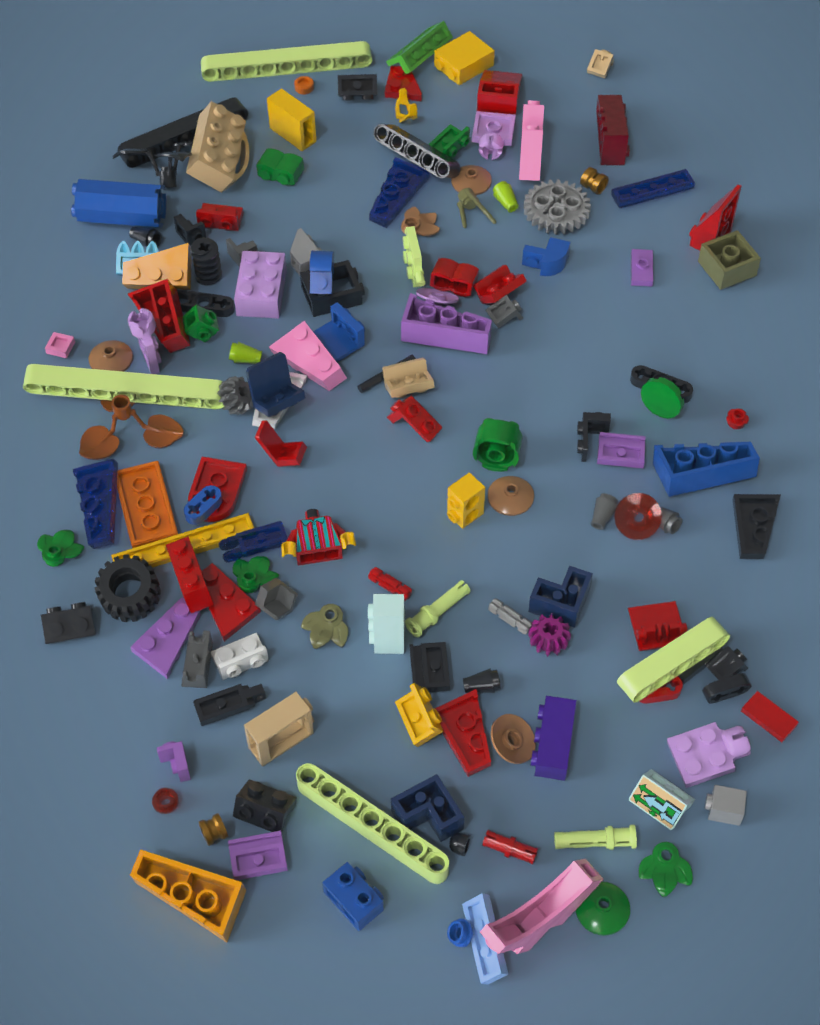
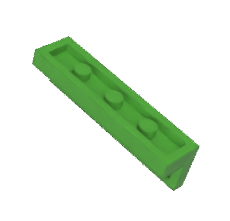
(421, 47)

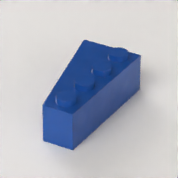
(704, 466)

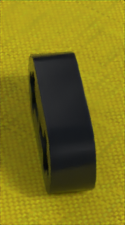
(726, 688)

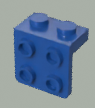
(342, 334)

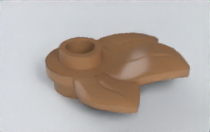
(423, 223)

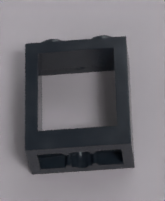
(346, 298)

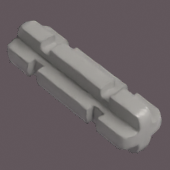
(510, 616)

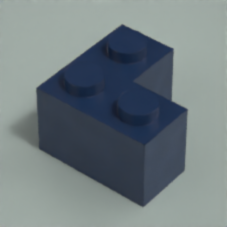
(563, 599)
(429, 803)

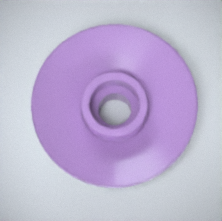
(440, 297)

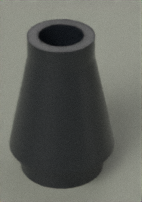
(145, 235)
(484, 682)

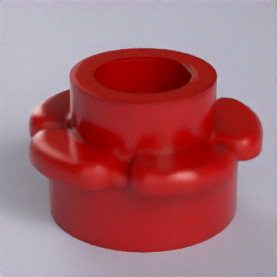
(737, 418)

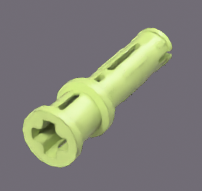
(429, 614)
(609, 837)

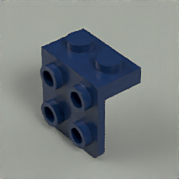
(272, 385)

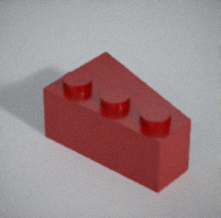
(166, 308)

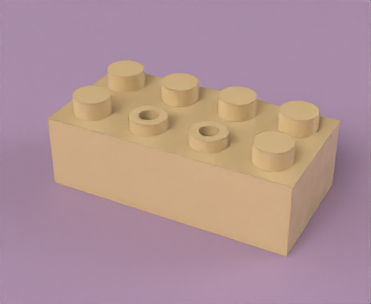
(217, 148)

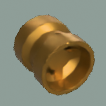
(594, 180)

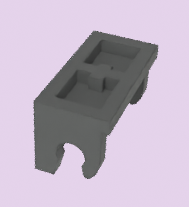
(197, 660)

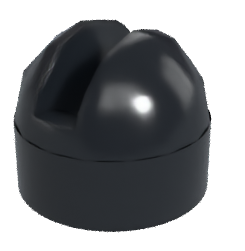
(459, 843)

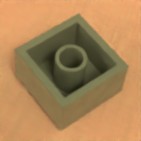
(729, 259)

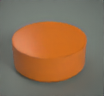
(304, 85)

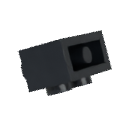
(357, 85)

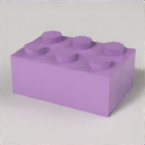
(260, 284)

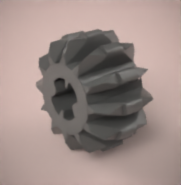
(235, 395)

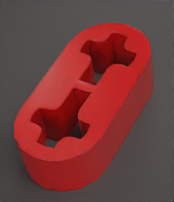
(664, 693)

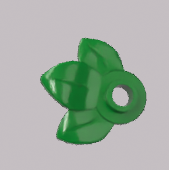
(59, 547)
(253, 573)
(665, 872)

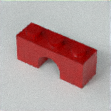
(189, 574)

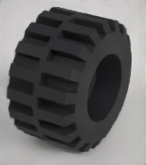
(121, 571)

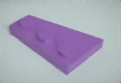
(165, 638)

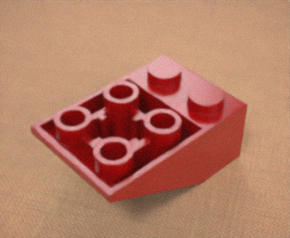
(499, 92)

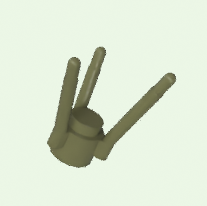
(468, 200)

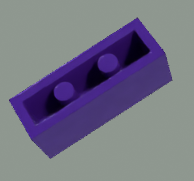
(554, 738)

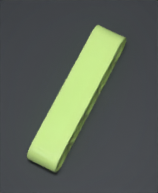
(673, 659)

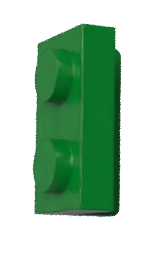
(451, 140)

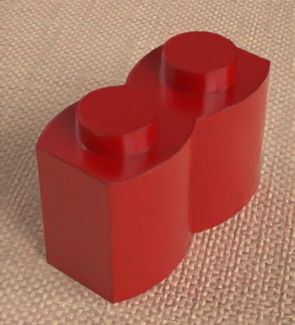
(454, 277)

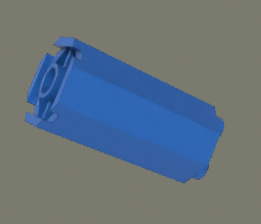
(119, 203)

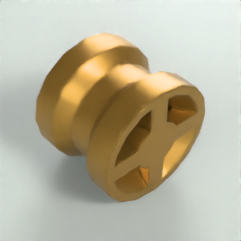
(213, 829)

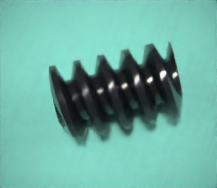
(206, 261)

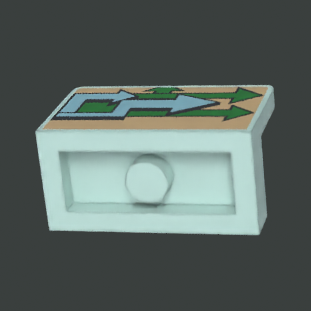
(660, 799)

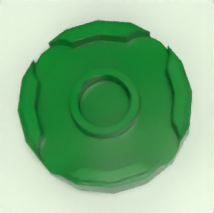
(662, 397)

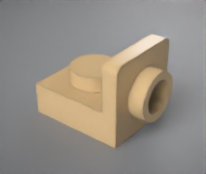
(600, 63)

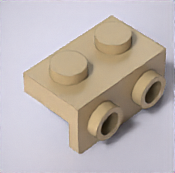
(407, 378)

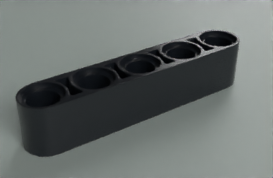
(424, 151)

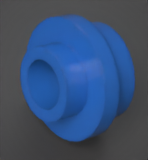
(460, 932)

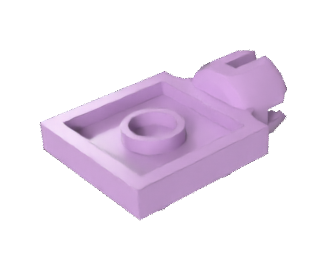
(493, 132)
(143, 326)
(708, 752)

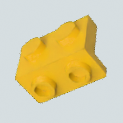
(419, 716)

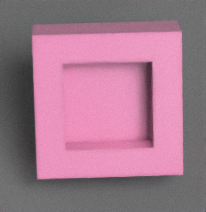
(60, 345)

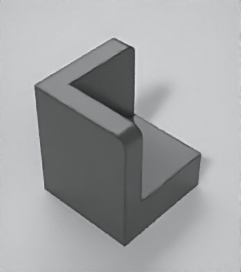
(235, 251)
(276, 599)

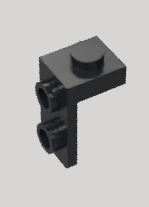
(593, 424)

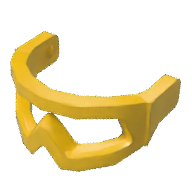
(411, 108)

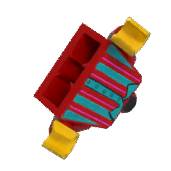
(317, 539)

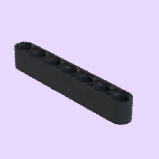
(164, 137)

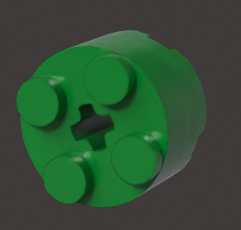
(497, 444)

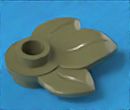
(326, 629)

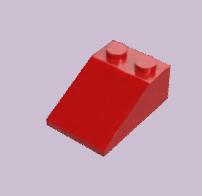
(717, 220)

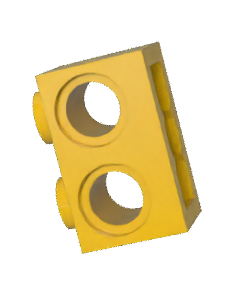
(465, 500)

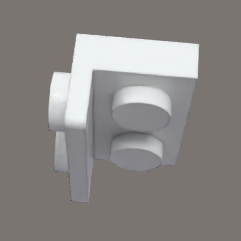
(240, 656)

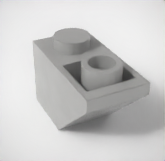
(301, 251)

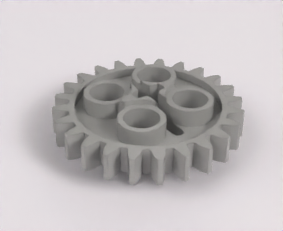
(557, 206)

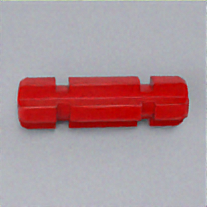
(389, 583)

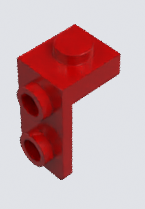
(416, 417)
(281, 453)

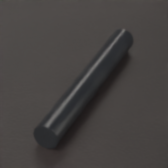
(378, 378)

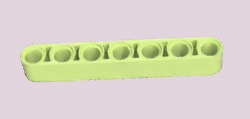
(378, 833)

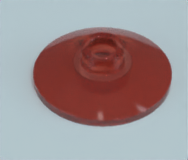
(628, 509)

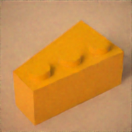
(167, 264)

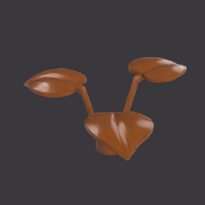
(100, 443)

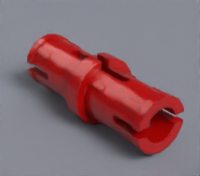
(510, 847)

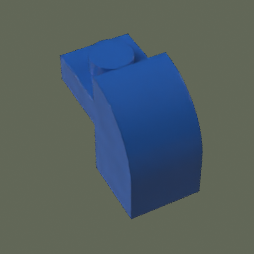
(549, 260)
(321, 272)

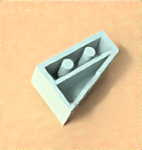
(387, 623)

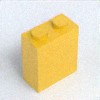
(464, 58)
(291, 119)

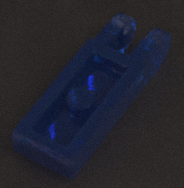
(253, 541)

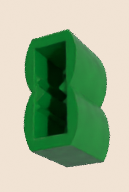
(280, 167)

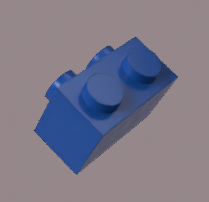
(353, 895)

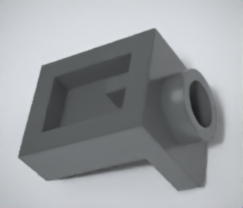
(504, 311)

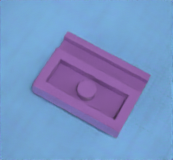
(621, 450)
(257, 855)

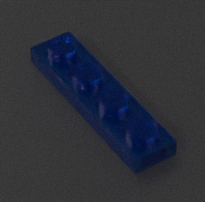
(652, 188)

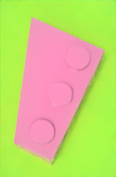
(309, 356)

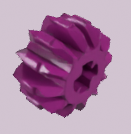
(549, 634)

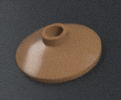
(472, 177)
(111, 356)
(510, 502)
(513, 738)

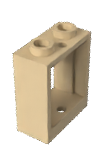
(279, 728)

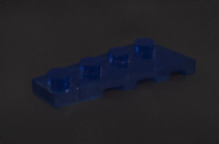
(399, 188)
(98, 500)

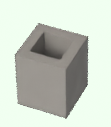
(726, 805)

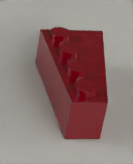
(612, 130)

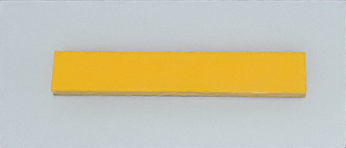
(202, 540)

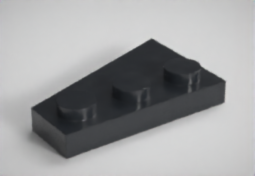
(754, 522)

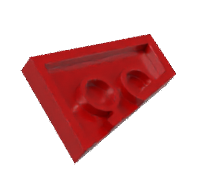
(231, 605)

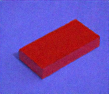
(769, 716)

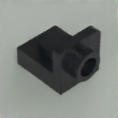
(187, 231)
(727, 663)

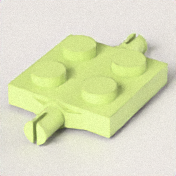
(413, 257)

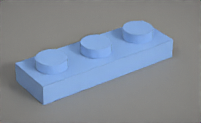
(489, 963)

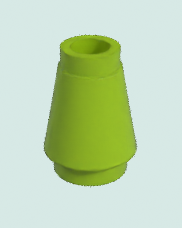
(504, 194)
(244, 354)

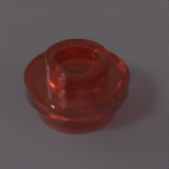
(162, 794)

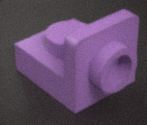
(175, 753)

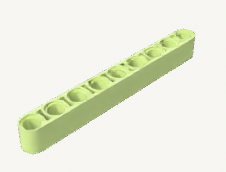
(286, 61)
(136, 386)

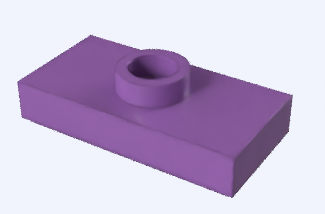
(641, 267)

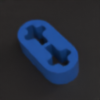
(201, 504)

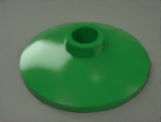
(604, 920)

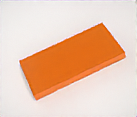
(145, 504)

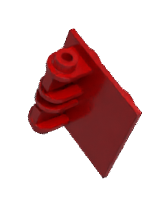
(656, 624)

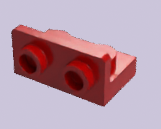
(220, 216)
(498, 284)

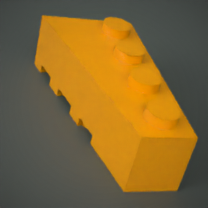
(196, 893)

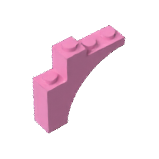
(531, 141)
(548, 909)

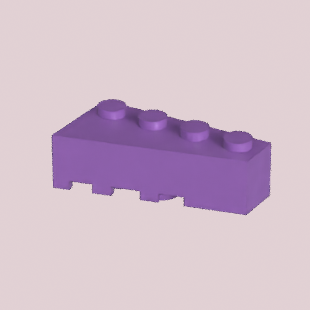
(444, 327)

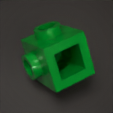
(200, 323)

